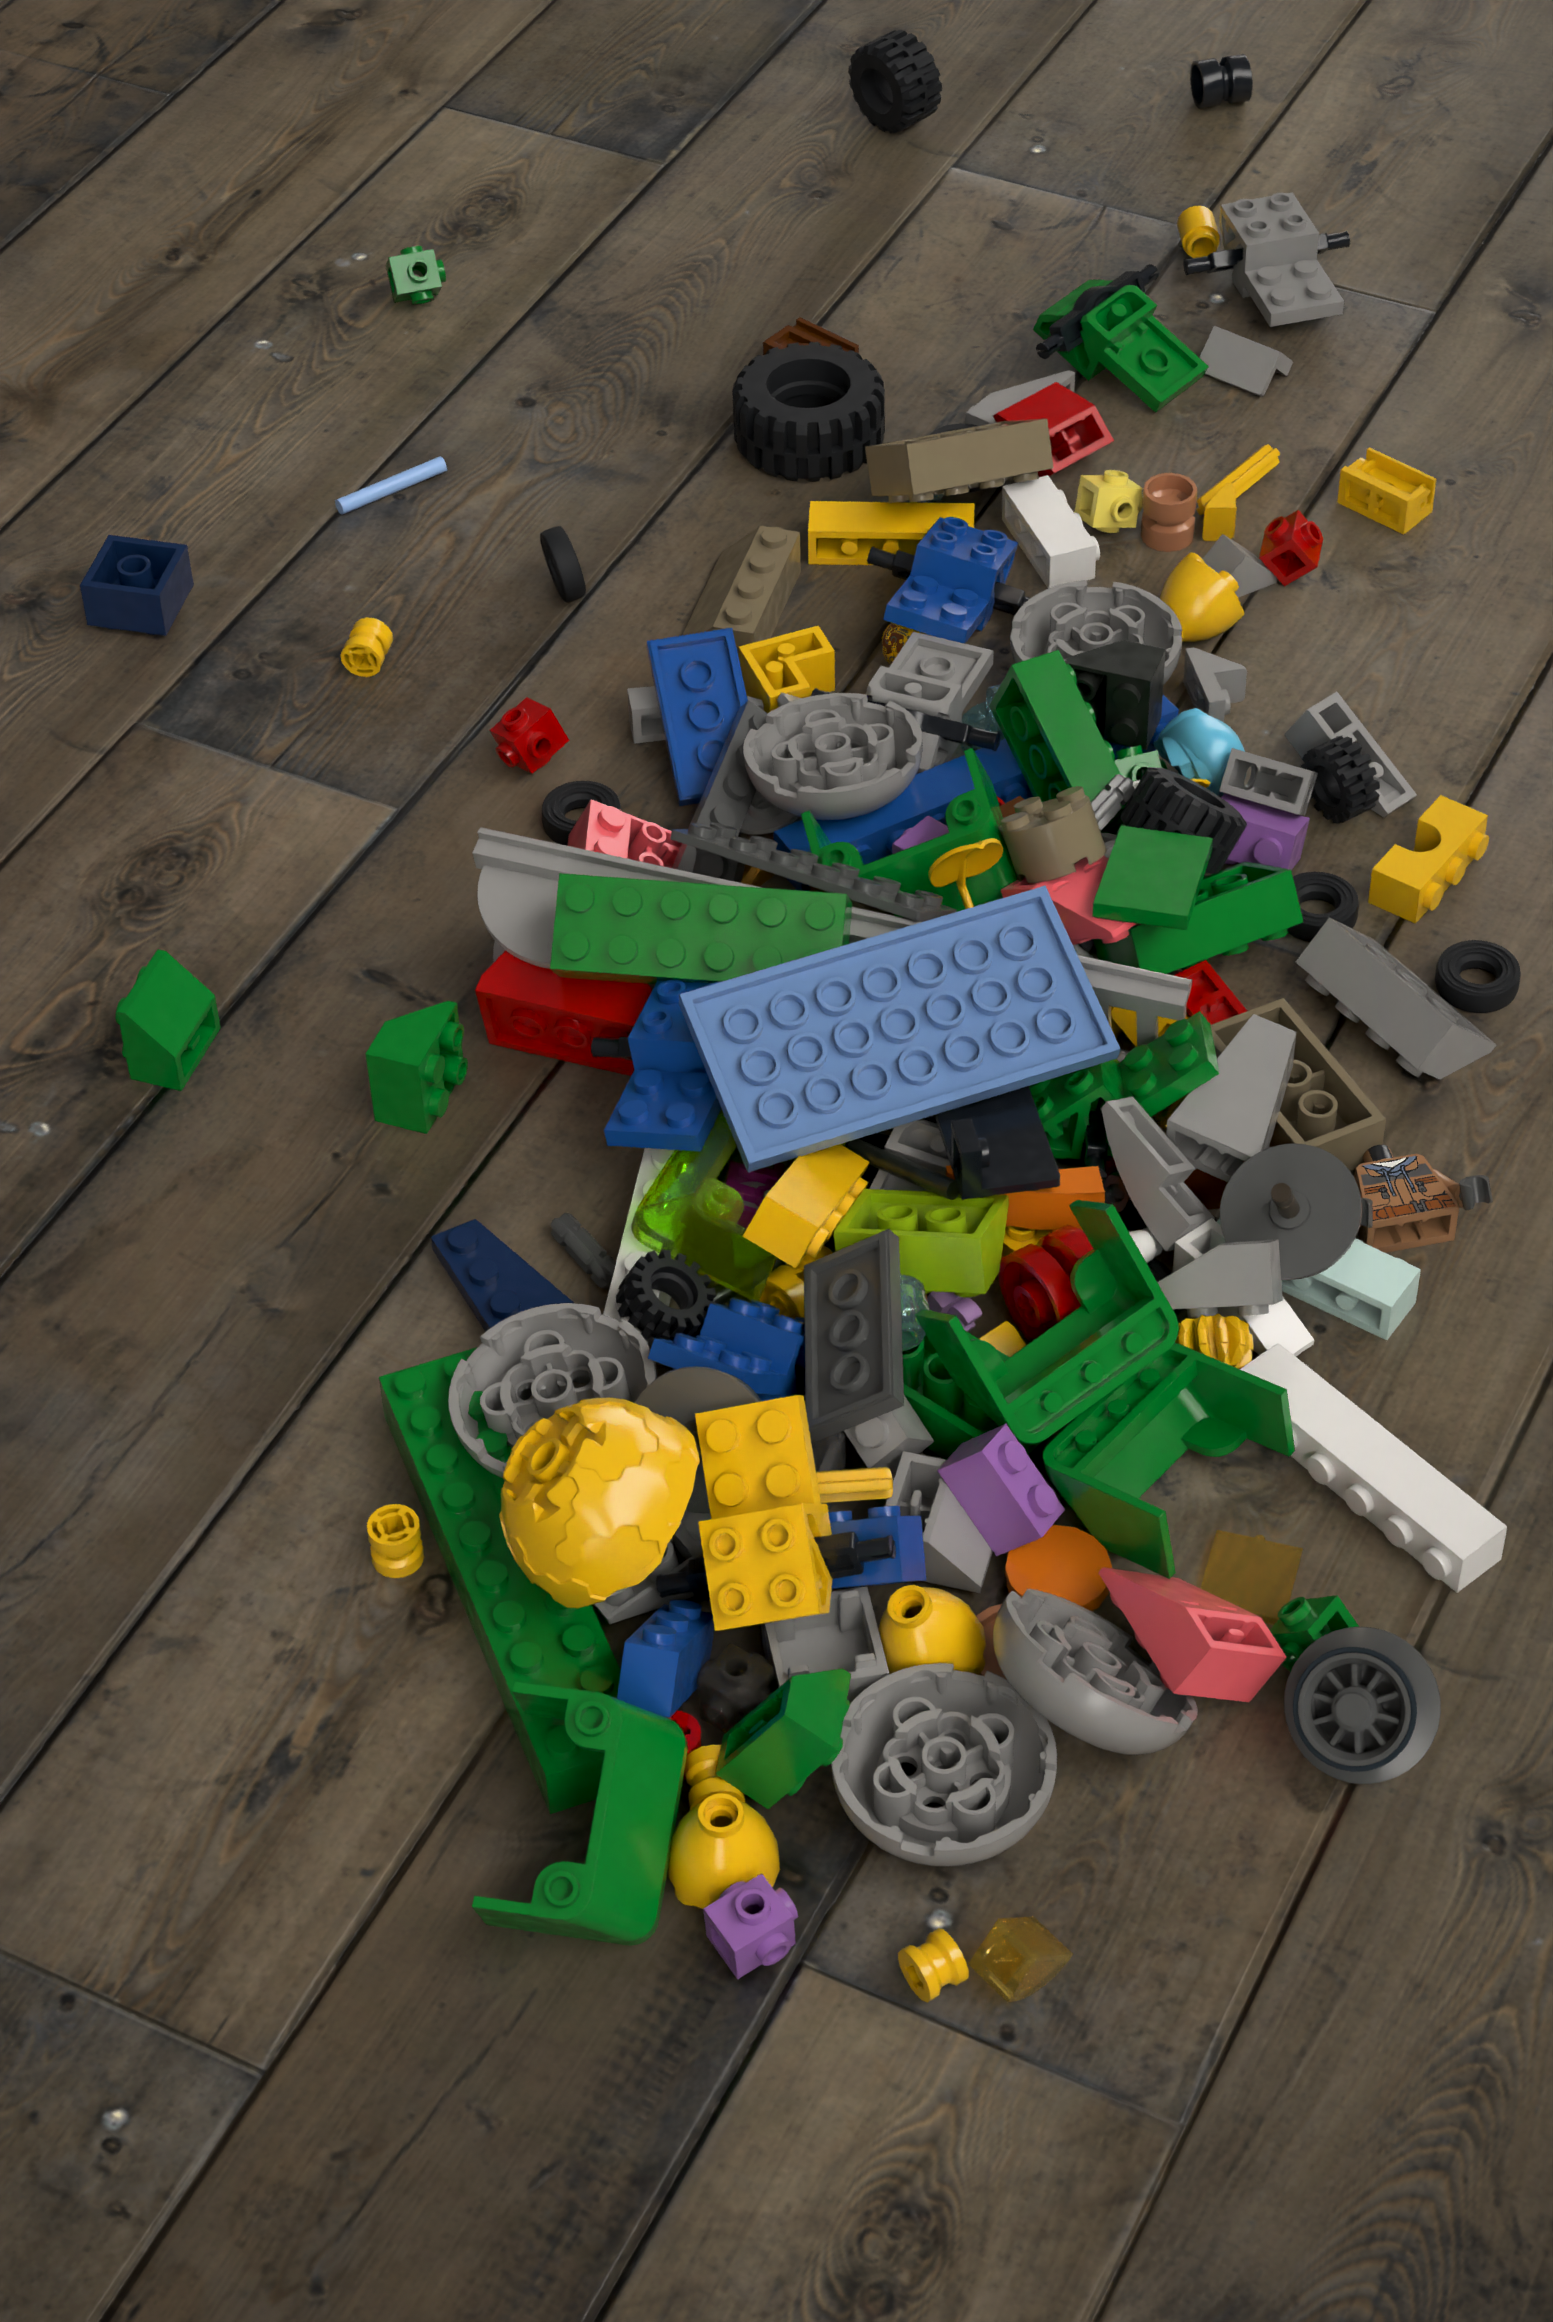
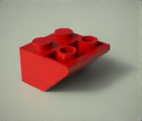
(1073, 424)

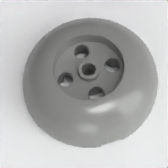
(1087, 618)
(834, 755)
(542, 1356)
(1086, 1676)
(953, 1733)

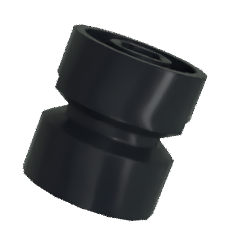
(1219, 81)

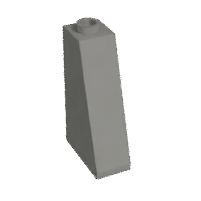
(1239, 1107)

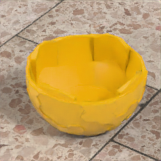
(596, 1497)

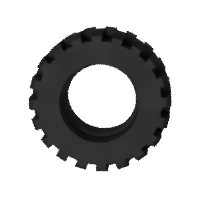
(808, 411)

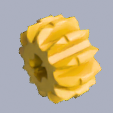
(1219, 1338)

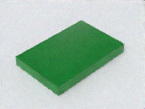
(1152, 877)

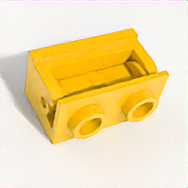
(1387, 491)

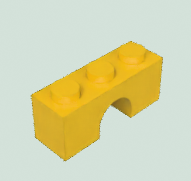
(1445, 844)

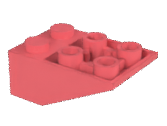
(623, 835)
(1074, 901)
(1196, 1637)

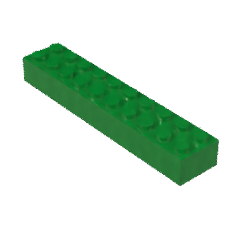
(515, 1621)

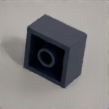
(137, 585)

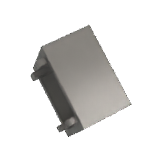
(829, 1641)

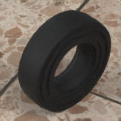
(563, 564)
(570, 797)
(1326, 888)
(1472, 996)

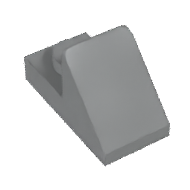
(1213, 682)

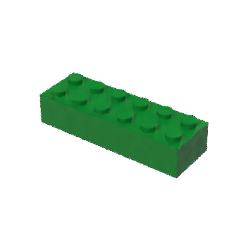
(687, 929)

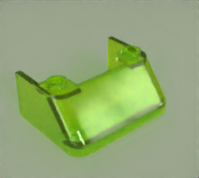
(699, 1217)

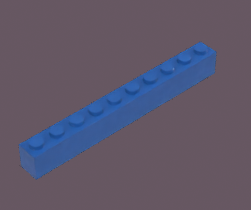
(928, 796)

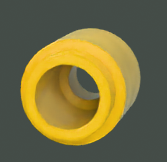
(1198, 231)

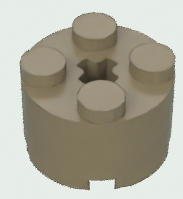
(1052, 835)

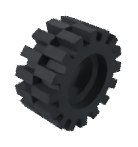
(1343, 779)
(674, 1279)

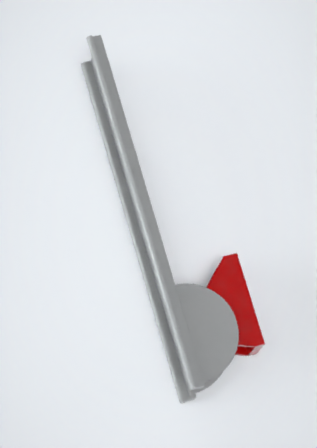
(558, 1016)

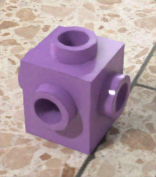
(751, 1925)

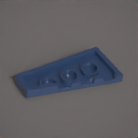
(491, 1274)

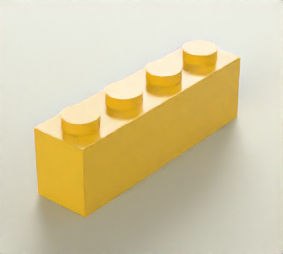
(847, 530)
(808, 1203)

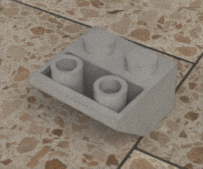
(952, 1544)

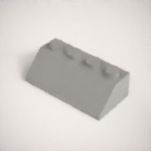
(1391, 1002)

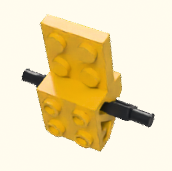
(768, 1532)

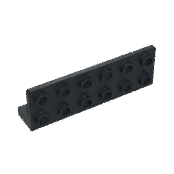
(998, 1146)

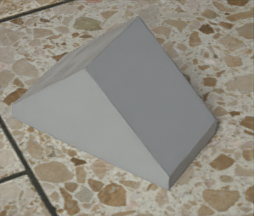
(1241, 564)

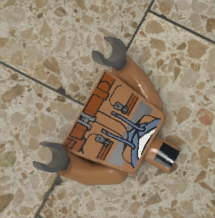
(1410, 1201)

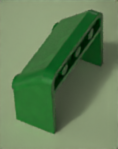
(969, 820)
(1081, 1358)
(1142, 1429)
(635, 1814)

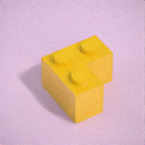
(788, 665)

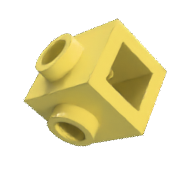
(1109, 501)

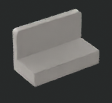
(1242, 361)

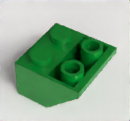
(166, 1023)
(416, 1066)
(786, 1736)

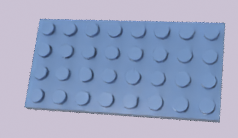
(897, 1028)

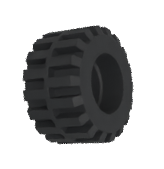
(895, 81)
(1182, 806)

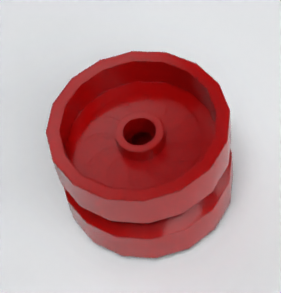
(1038, 1280)

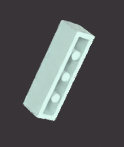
(1362, 1289)

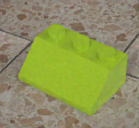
(941, 1240)

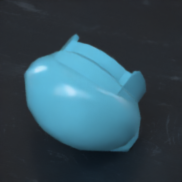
(1198, 746)

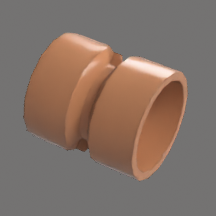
(1168, 512)

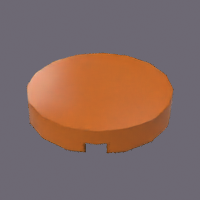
(1061, 1564)

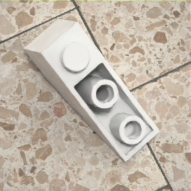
(1277, 1326)

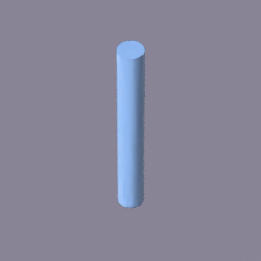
(390, 485)

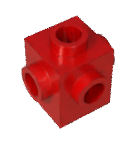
(1291, 547)
(528, 736)

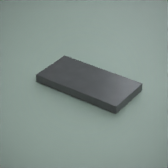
(853, 1335)

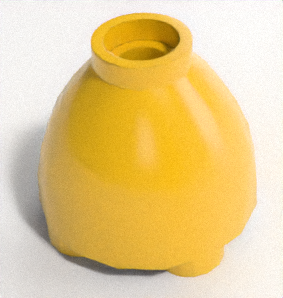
(1201, 599)
(931, 1628)
(718, 1847)

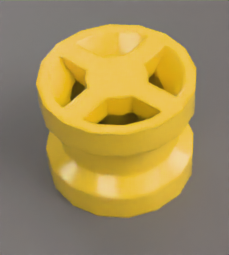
(933, 1965)

